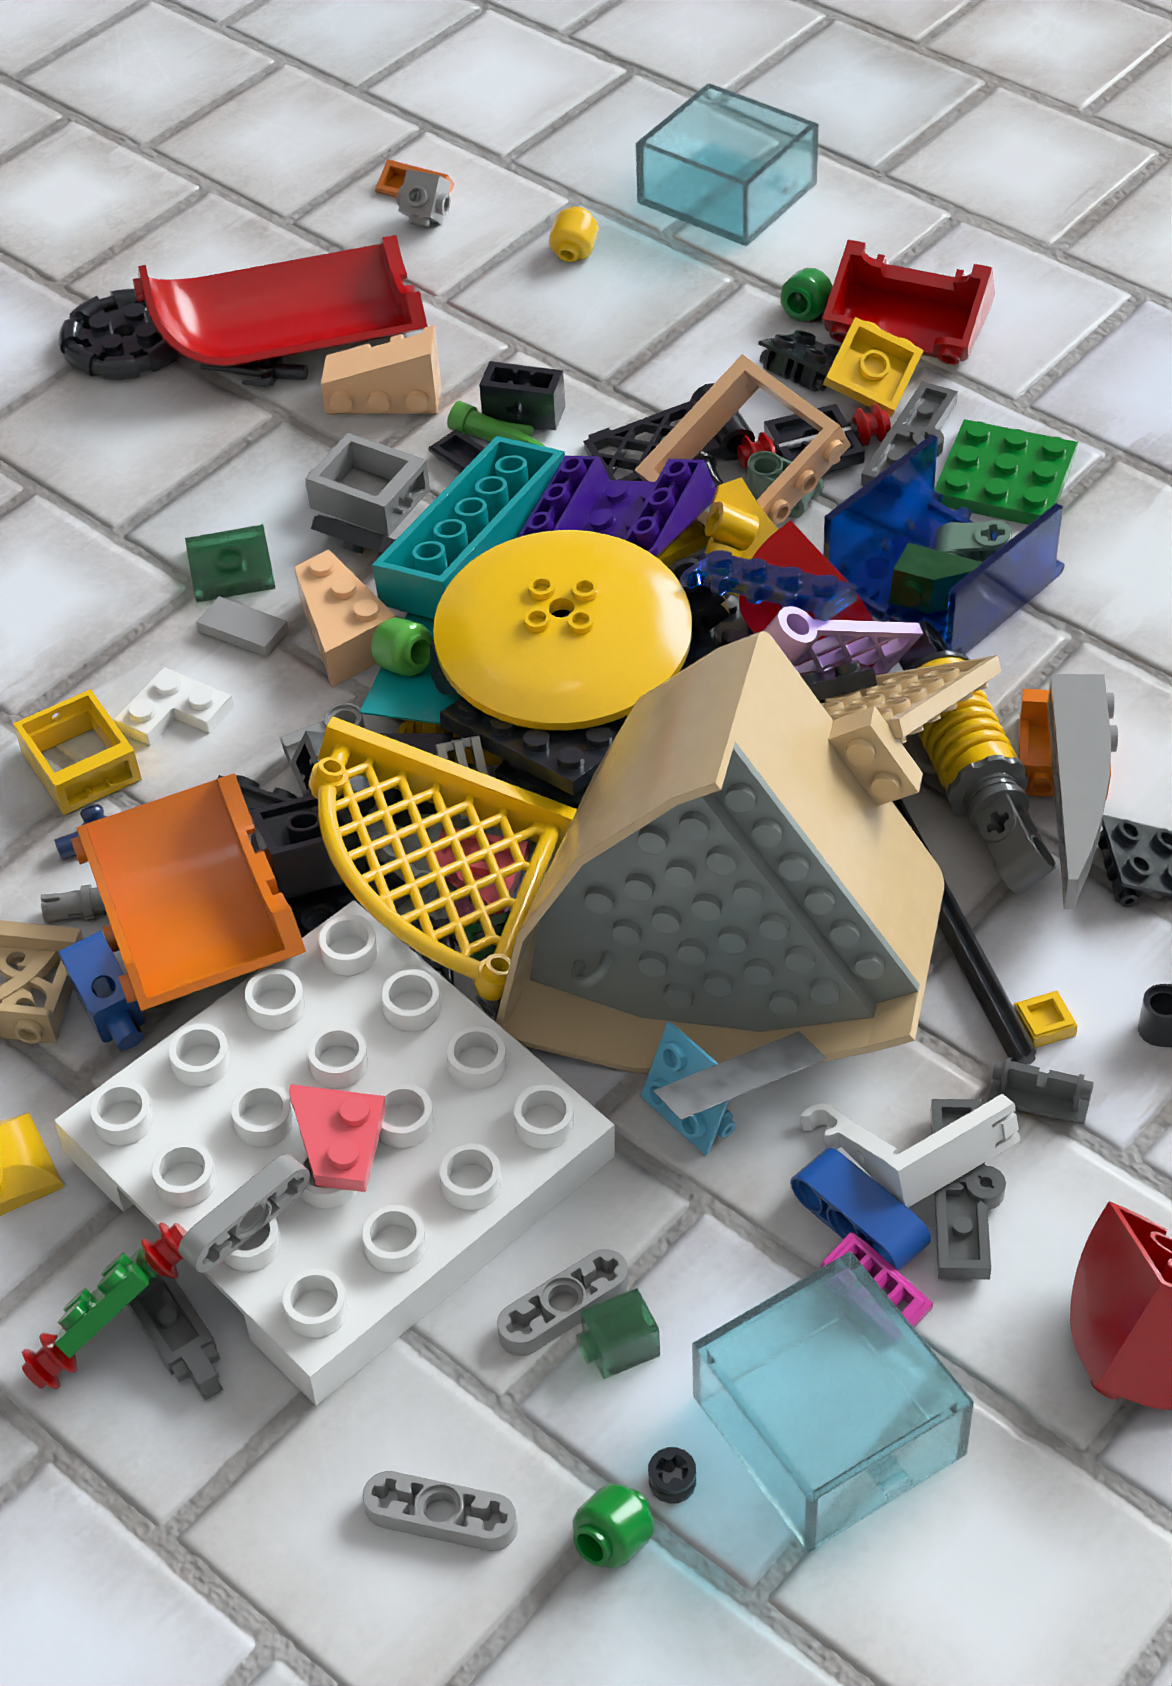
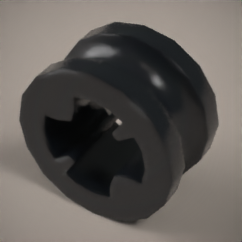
(667, 1460)

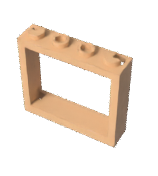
(717, 409)

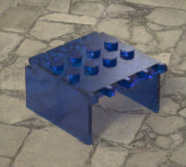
(900, 508)

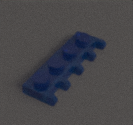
(771, 583)

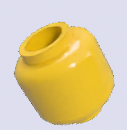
(573, 233)

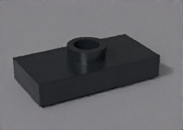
(352, 536)

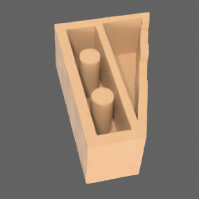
(385, 377)

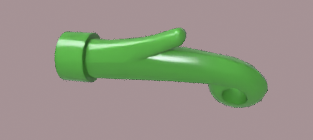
(470, 421)

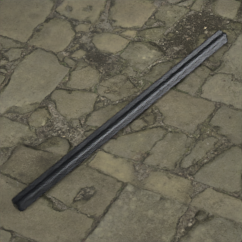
(979, 971)

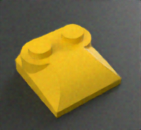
(24, 1164)

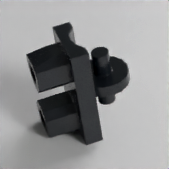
(701, 599)

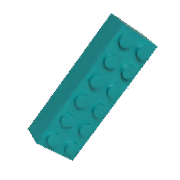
(472, 515)

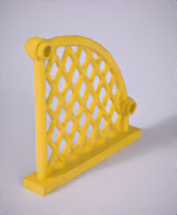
(487, 802)

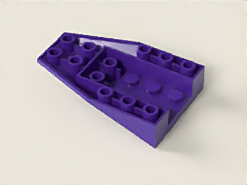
(634, 511)

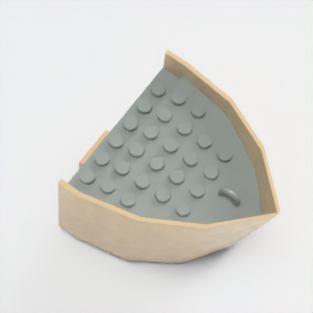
(732, 880)

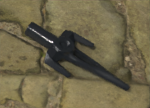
(268, 370)

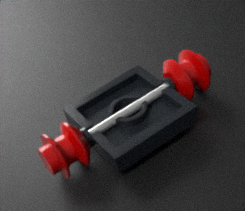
(791, 434)

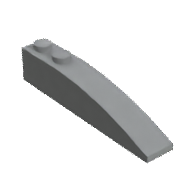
(1081, 770)

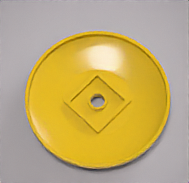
(570, 671)

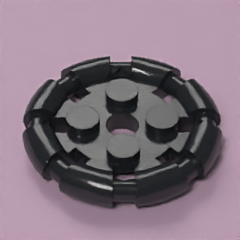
(98, 335)

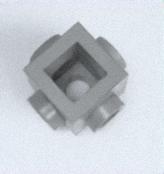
(424, 198)

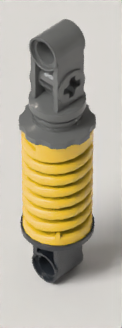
(982, 773)

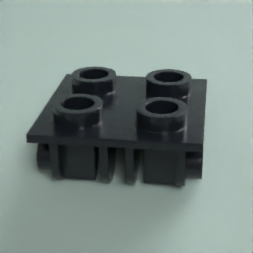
(799, 358)
(1136, 859)

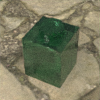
(618, 1334)

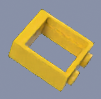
(90, 777)

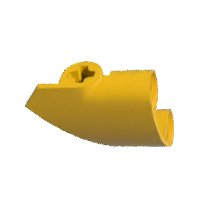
(736, 521)

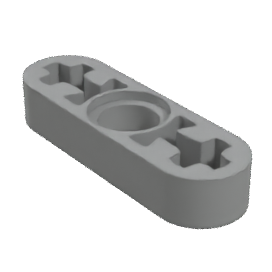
(244, 1213)
(558, 1322)
(481, 1502)

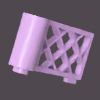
(798, 633)

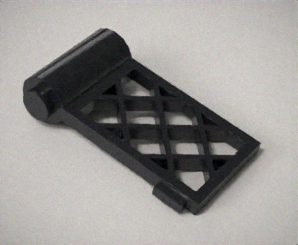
(722, 444)

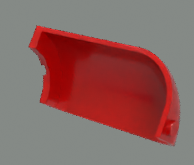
(285, 306)

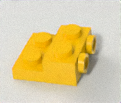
(873, 366)

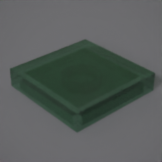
(229, 563)

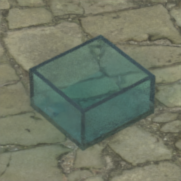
(727, 163)
(831, 1400)

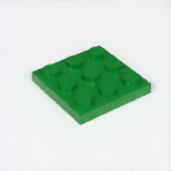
(1005, 472)

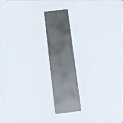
(739, 1075)

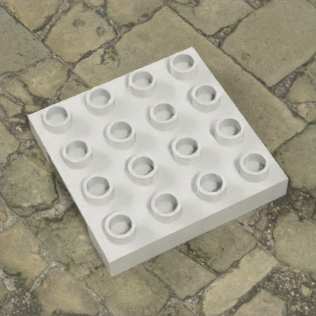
(463, 1163)

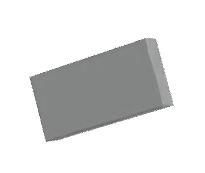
(242, 626)

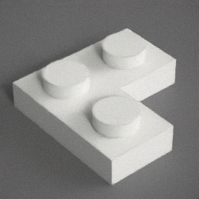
(171, 698)

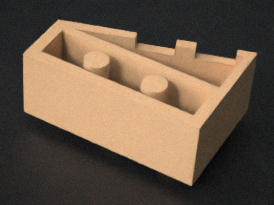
(340, 615)

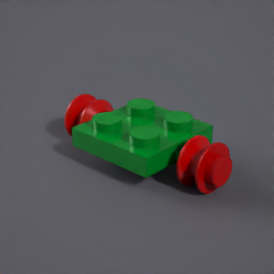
(92, 1311)

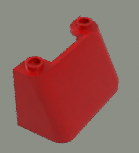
(924, 307)

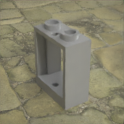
(377, 513)

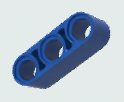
(856, 1203)

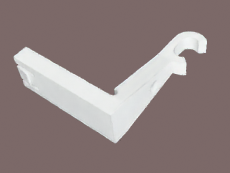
(929, 1162)

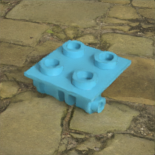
(675, 1060)

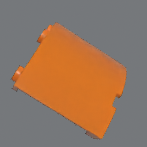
(187, 893)

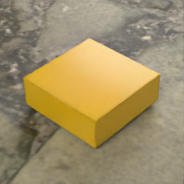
(1046, 1018)

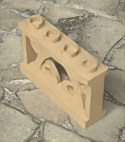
(35, 953)

